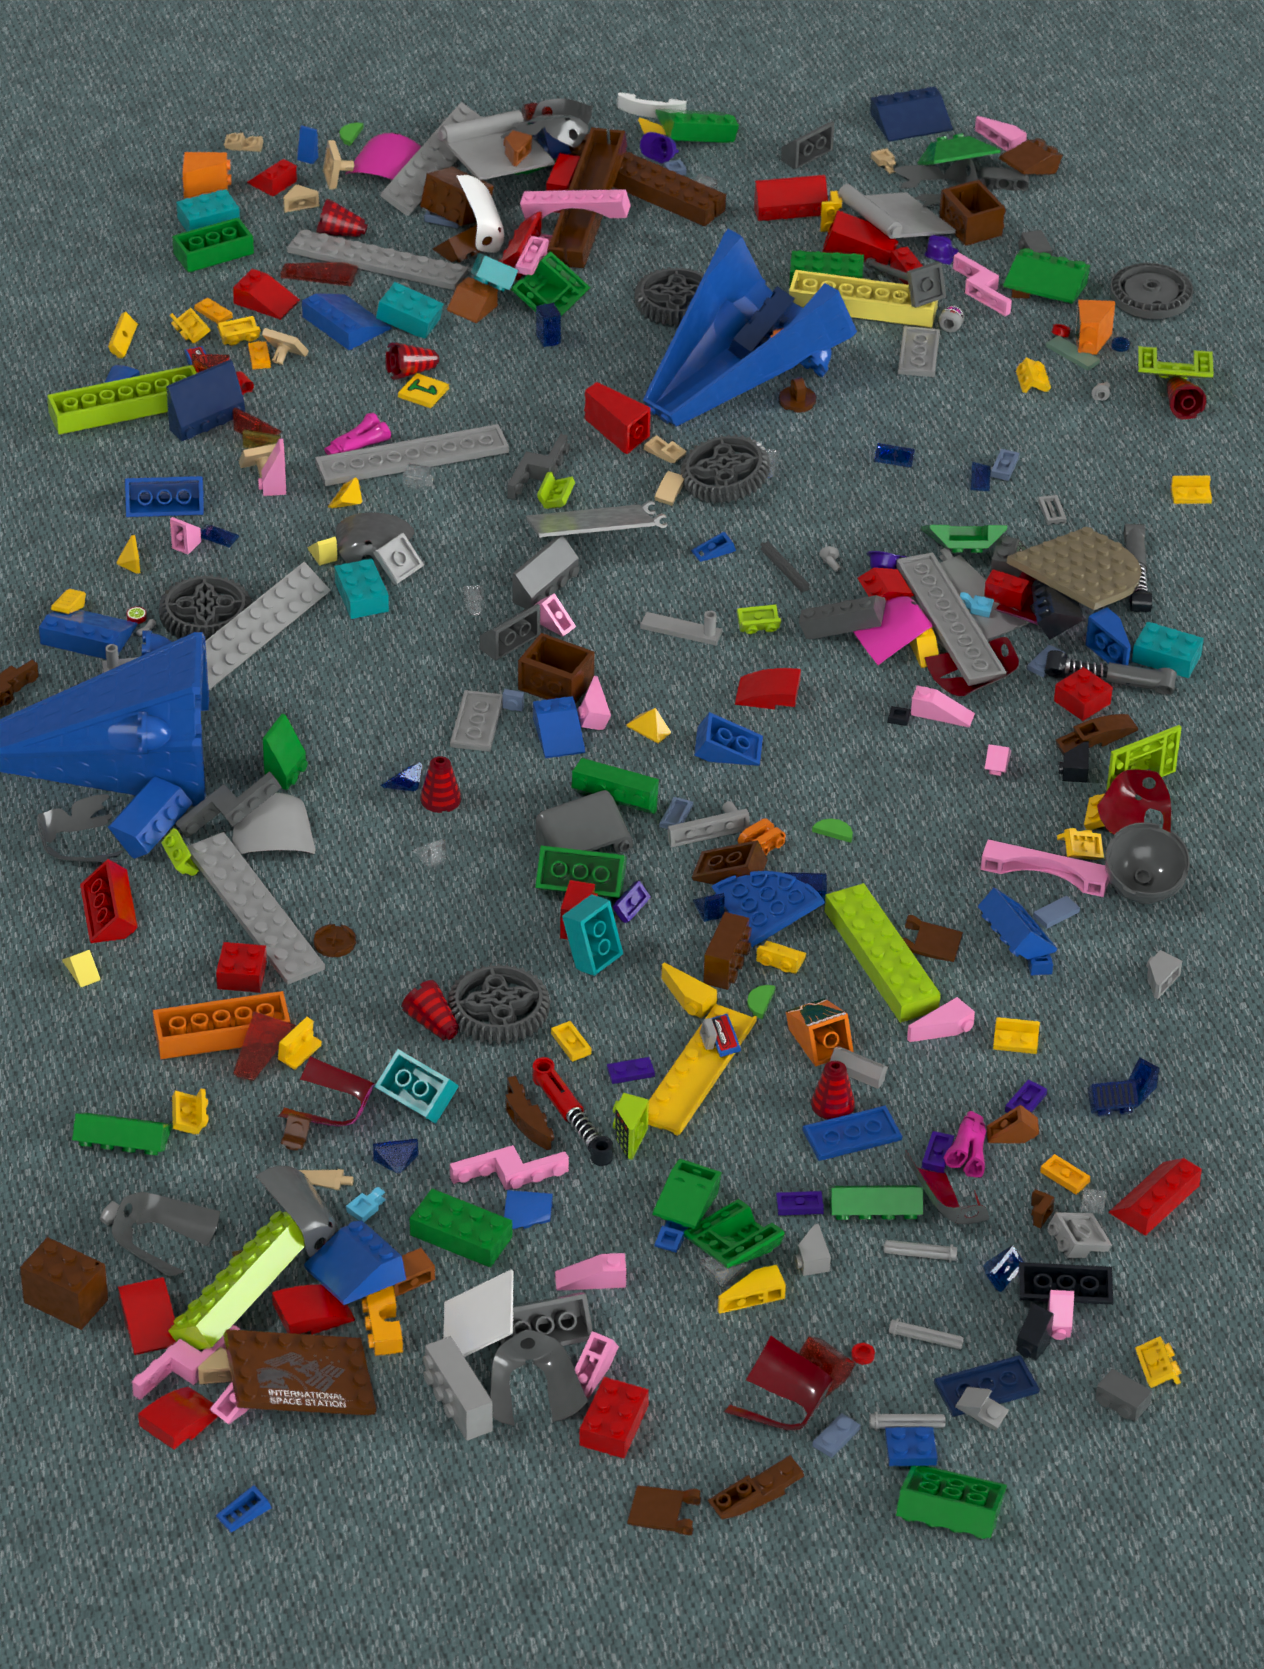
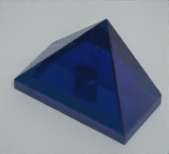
(894, 455)
(980, 477)
(218, 535)
(406, 779)
(395, 1154)
(1003, 1268)

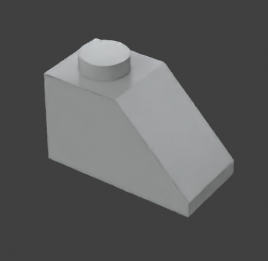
(1162, 972)
(813, 1253)

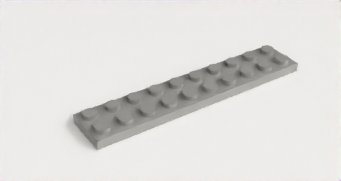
(407, 187)
(378, 259)
(423, 451)
(950, 619)
(262, 621)
(255, 908)

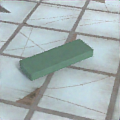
(1070, 352)

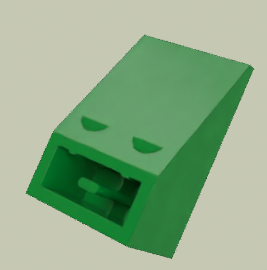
(688, 1193)

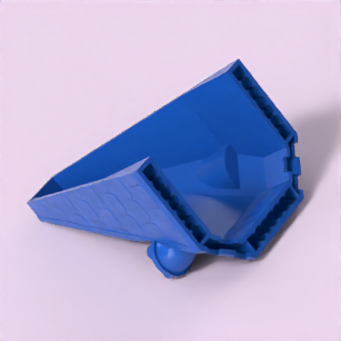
(700, 368)
(120, 724)

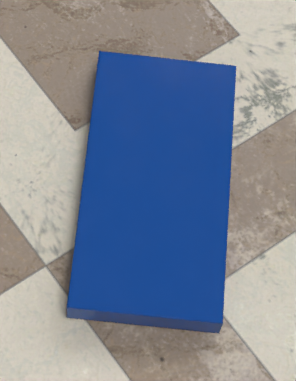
(852, 1133)

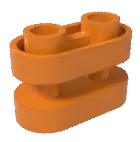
(765, 834)

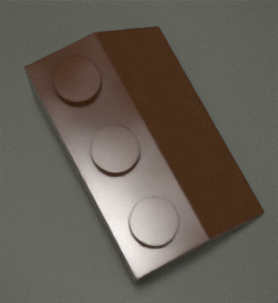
(461, 245)

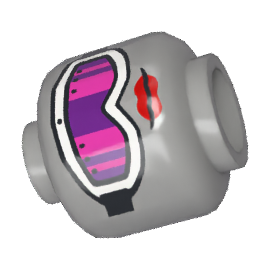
(951, 319)

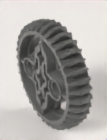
(667, 294)
(725, 468)
(202, 608)
(499, 1003)

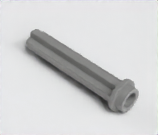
(921, 1250)
(925, 1334)
(906, 1420)

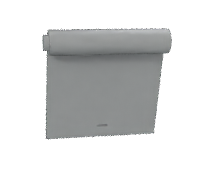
(482, 150)
(895, 213)

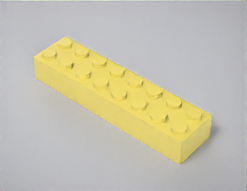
(866, 298)

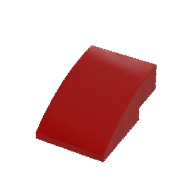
(769, 688)
(310, 1309)
(147, 1315)
(177, 1416)

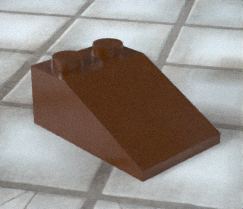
(1033, 157)
(729, 861)

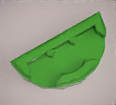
(350, 132)
(834, 828)
(759, 999)

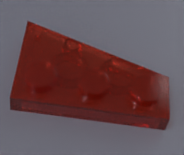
(260, 1044)

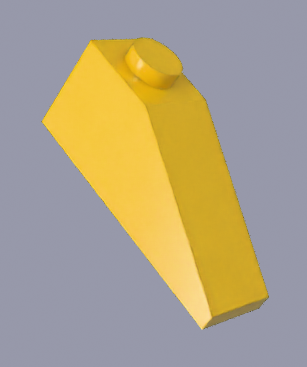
(691, 993)
(756, 1288)

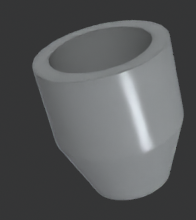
(109, 1213)

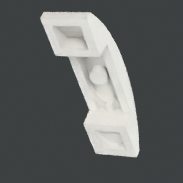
(646, 107)

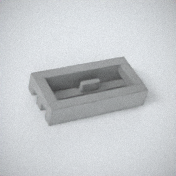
(1054, 519)

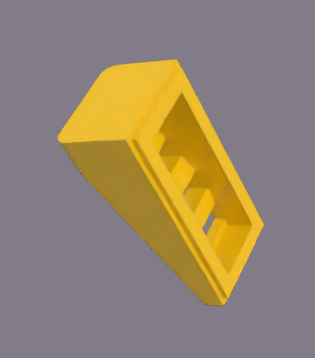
(69, 601)

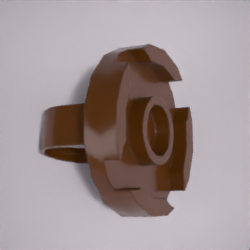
(797, 396)

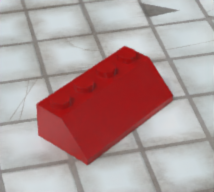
(790, 197)
(528, 228)
(108, 903)
(1158, 1195)

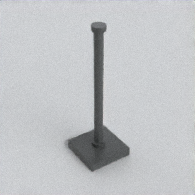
(925, 282)

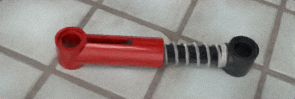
(571, 1110)

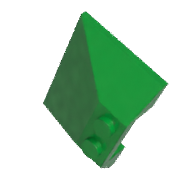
(955, 149)
(551, 284)
(965, 537)
(734, 1235)

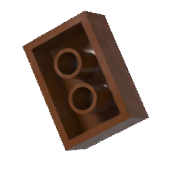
(727, 951)

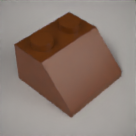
(473, 300)

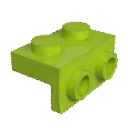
(555, 492)
(758, 618)
(179, 853)

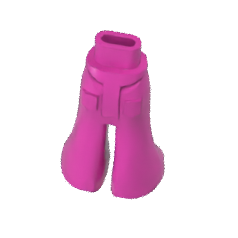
(366, 433)
(971, 1140)

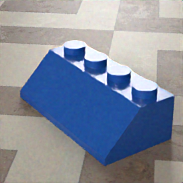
(164, 496)
(149, 816)
(1015, 926)

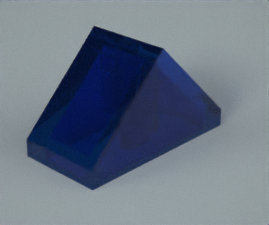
(711, 906)
(1146, 1078)

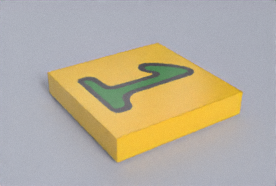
(423, 390)

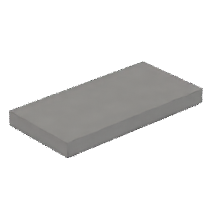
(919, 351)
(477, 720)

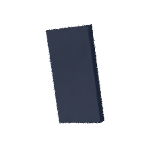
(1005, 1378)

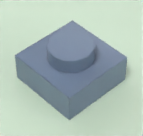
(676, 166)
(513, 700)

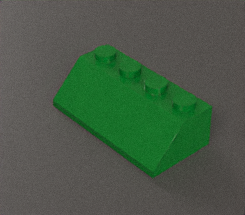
(625, 786)
(121, 1132)
(876, 1200)

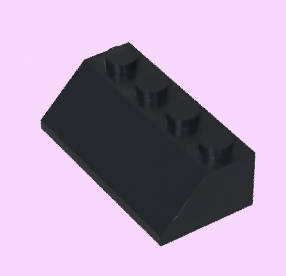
(1054, 610)
(1088, 1282)

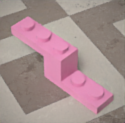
(532, 254)
(982, 284)
(509, 1167)
(180, 1359)

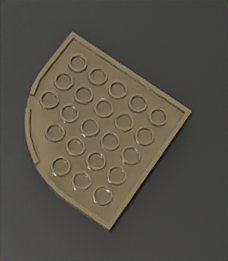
(1082, 567)

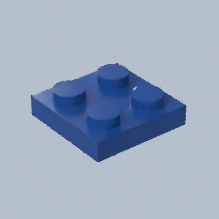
(911, 1446)

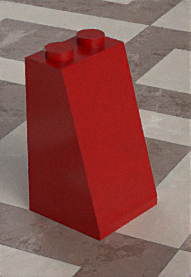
(860, 237)
(617, 416)

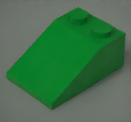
(283, 753)

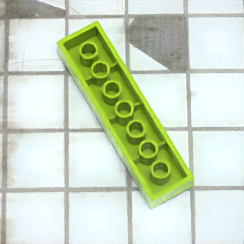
(113, 400)
(882, 952)
(240, 1283)

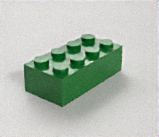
(213, 244)
(827, 263)
(561, 865)
(461, 1227)

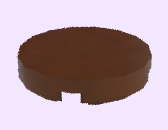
(334, 940)

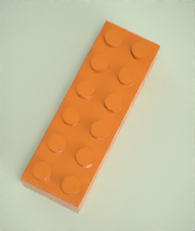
(212, 1024)

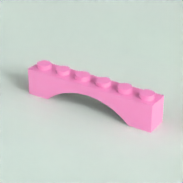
(606, 202)
(1006, 858)

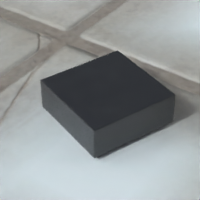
(899, 716)

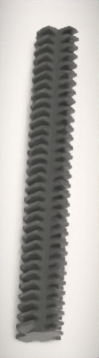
(785, 566)

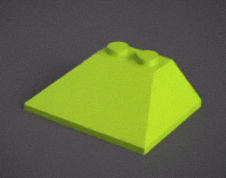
(1201, 367)
(1154, 753)

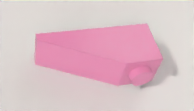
(1000, 133)
(273, 473)
(937, 706)
(594, 708)
(943, 1022)
(594, 1273)
(595, 1361)

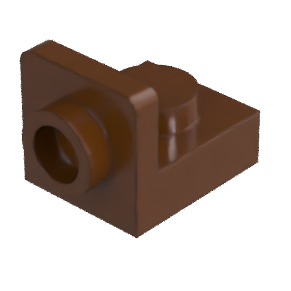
(296, 1132)
(1043, 1207)

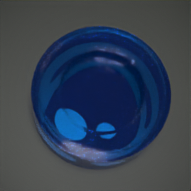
(1120, 344)

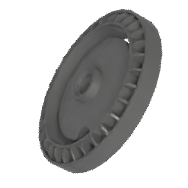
(1151, 290)

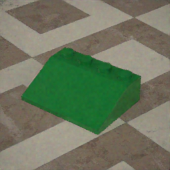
(698, 125)
(1047, 275)
(951, 1501)

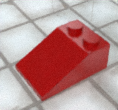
(263, 294)

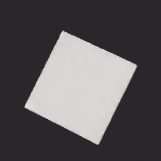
(480, 1314)

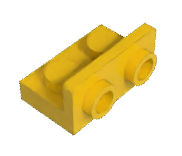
(1191, 489)
(1082, 844)
(780, 957)
(1016, 1035)
(298, 1044)
(1157, 1362)

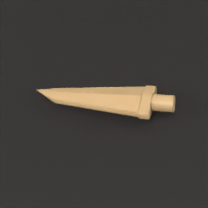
(328, 1178)

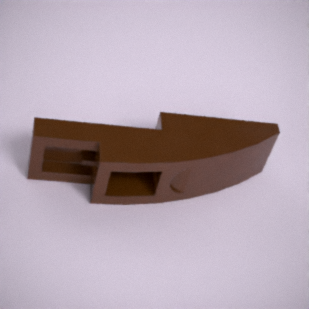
(14, 679)
(1098, 730)
(527, 1117)
(754, 1492)

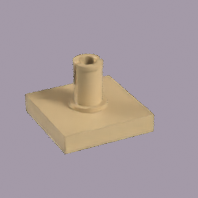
(334, 164)
(284, 344)
(256, 456)

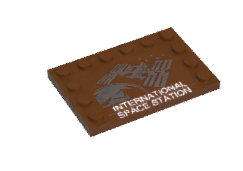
(299, 1372)

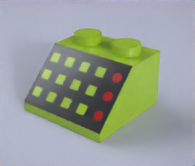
(630, 1122)

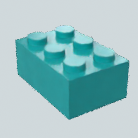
(206, 210)
(490, 270)
(409, 310)
(361, 588)
(1167, 648)
(592, 934)
(416, 1086)

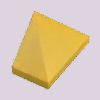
(648, 126)
(347, 495)
(129, 557)
(650, 725)

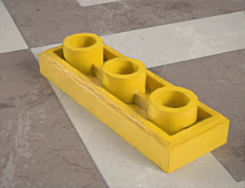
(122, 335)

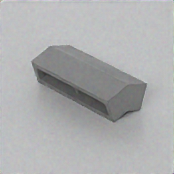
(861, 1067)

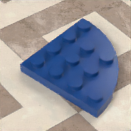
(768, 900)

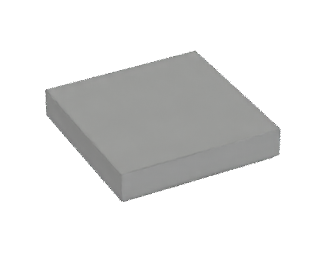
(398, 558)

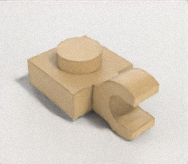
(885, 158)

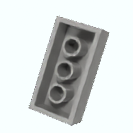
(457, 1388)

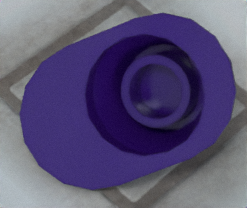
(658, 147)
(940, 249)
(883, 559)

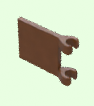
(933, 940)
(661, 1508)

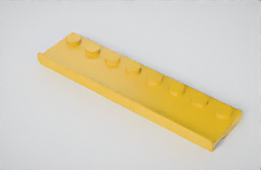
(693, 1076)

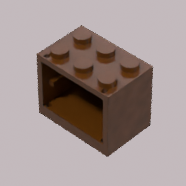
(446, 196)
(972, 212)
(555, 669)
(64, 1283)

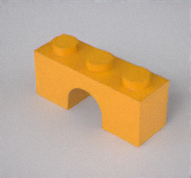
(385, 1335)

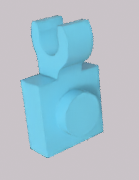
(979, 605)
(365, 1206)

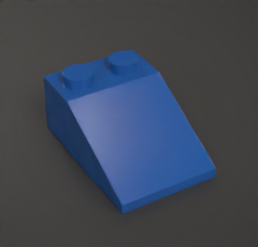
(1108, 637)
(558, 727)
(727, 742)

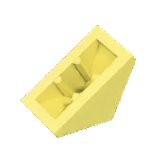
(324, 551)
(82, 968)

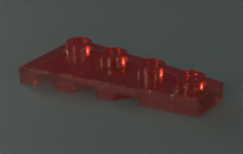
(327, 272)

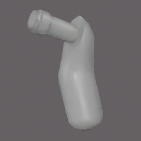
(149, 626)

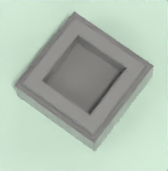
(708, 1033)

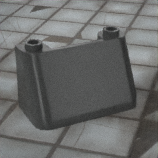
(584, 825)

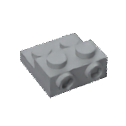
(1078, 1234)

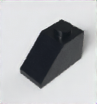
(1075, 764)
(1035, 1332)

